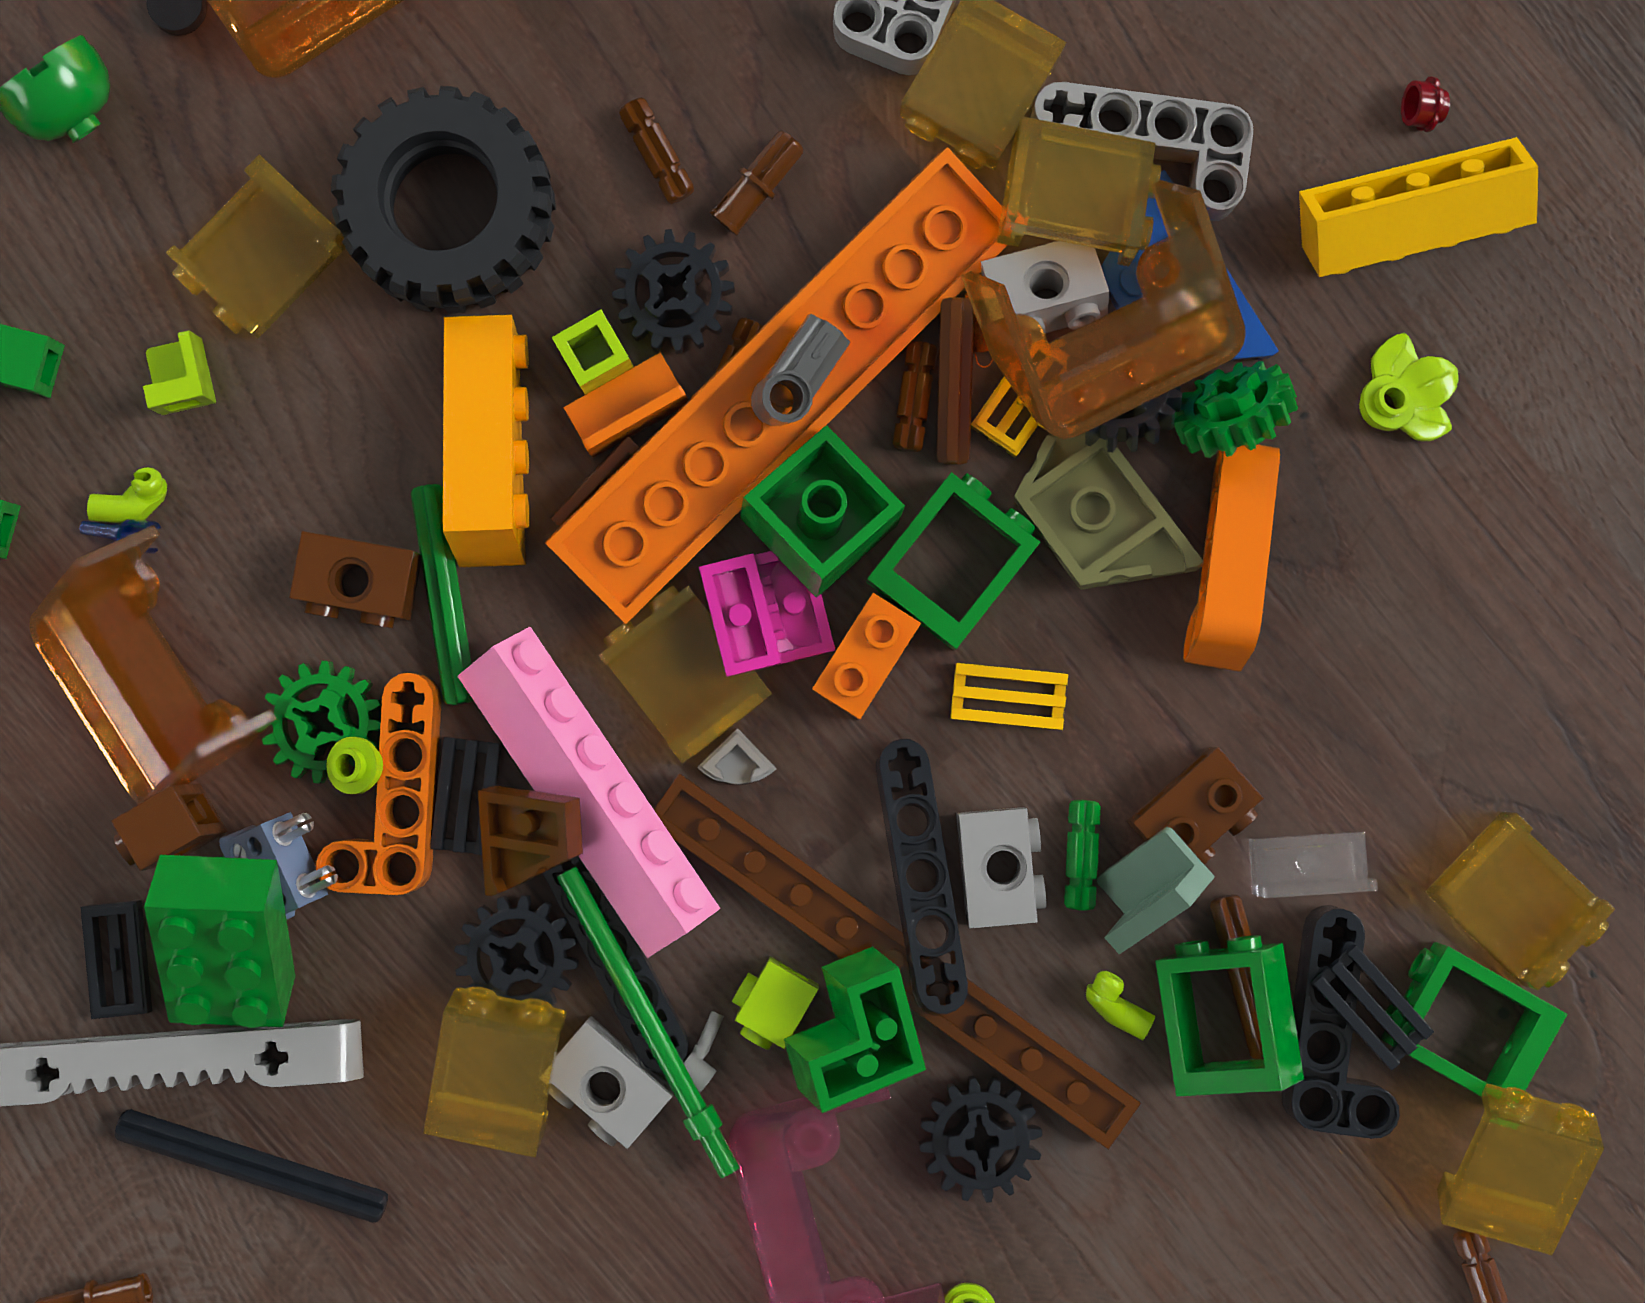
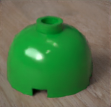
(58, 93)

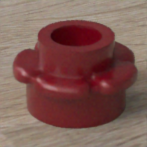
(1424, 104)

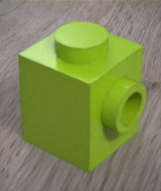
(773, 1003)

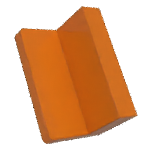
(626, 405)

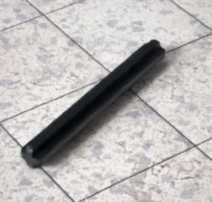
(251, 1165)

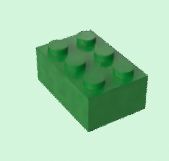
(221, 940)

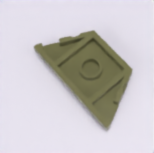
(1100, 516)

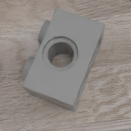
(1057, 266)
(993, 902)
(641, 1089)

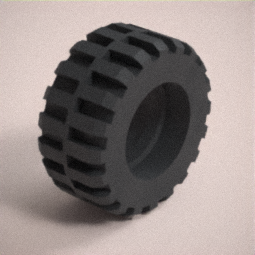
(400, 142)

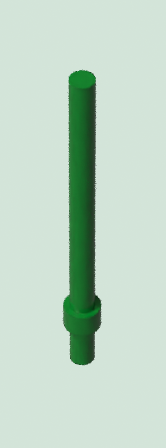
(701, 1119)

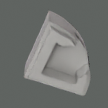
(737, 761)

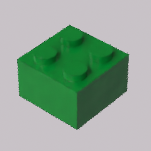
(821, 511)

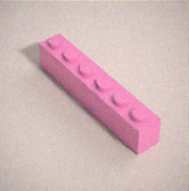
(569, 756)

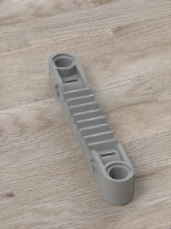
(315, 1049)

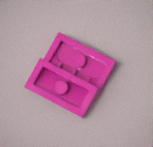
(763, 614)

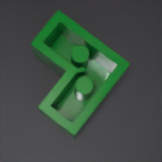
(868, 1040)

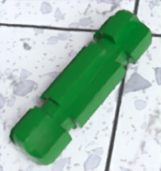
(1082, 855)

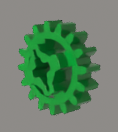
(1235, 409)
(334, 698)

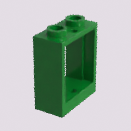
(917, 605)
(1274, 1013)
(1526, 1043)

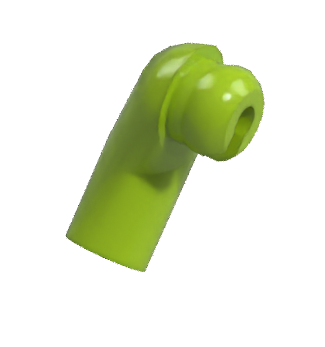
(136, 503)
(1114, 1009)

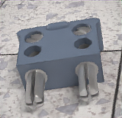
(283, 842)

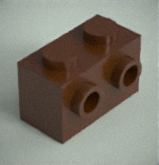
(1201, 804)

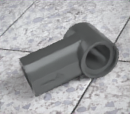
(801, 369)

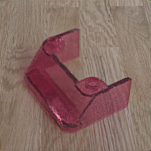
(772, 1152)

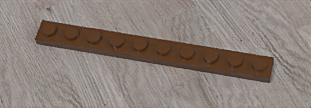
(849, 927)

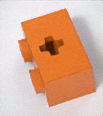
(866, 656)

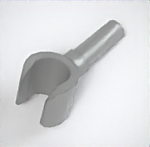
(698, 1069)

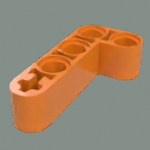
(1235, 559)
(419, 784)

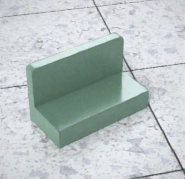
(1152, 886)

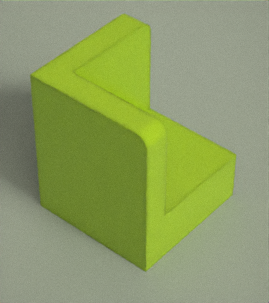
(178, 376)

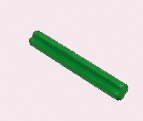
(442, 593)

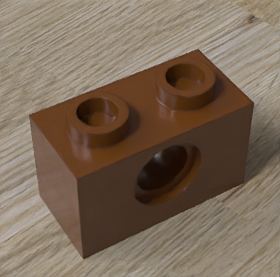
(326, 560)
(167, 824)

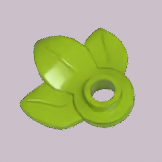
(1415, 388)

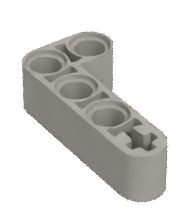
(889, 22)
(1141, 111)

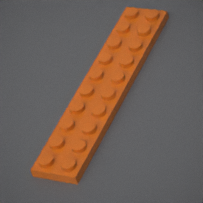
(715, 447)

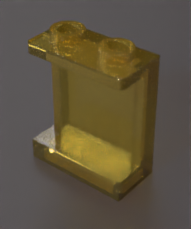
(980, 81)
(1079, 188)
(258, 251)
(679, 675)
(1520, 902)
(494, 1071)
(1522, 1170)

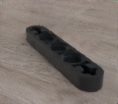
(915, 904)
(637, 961)

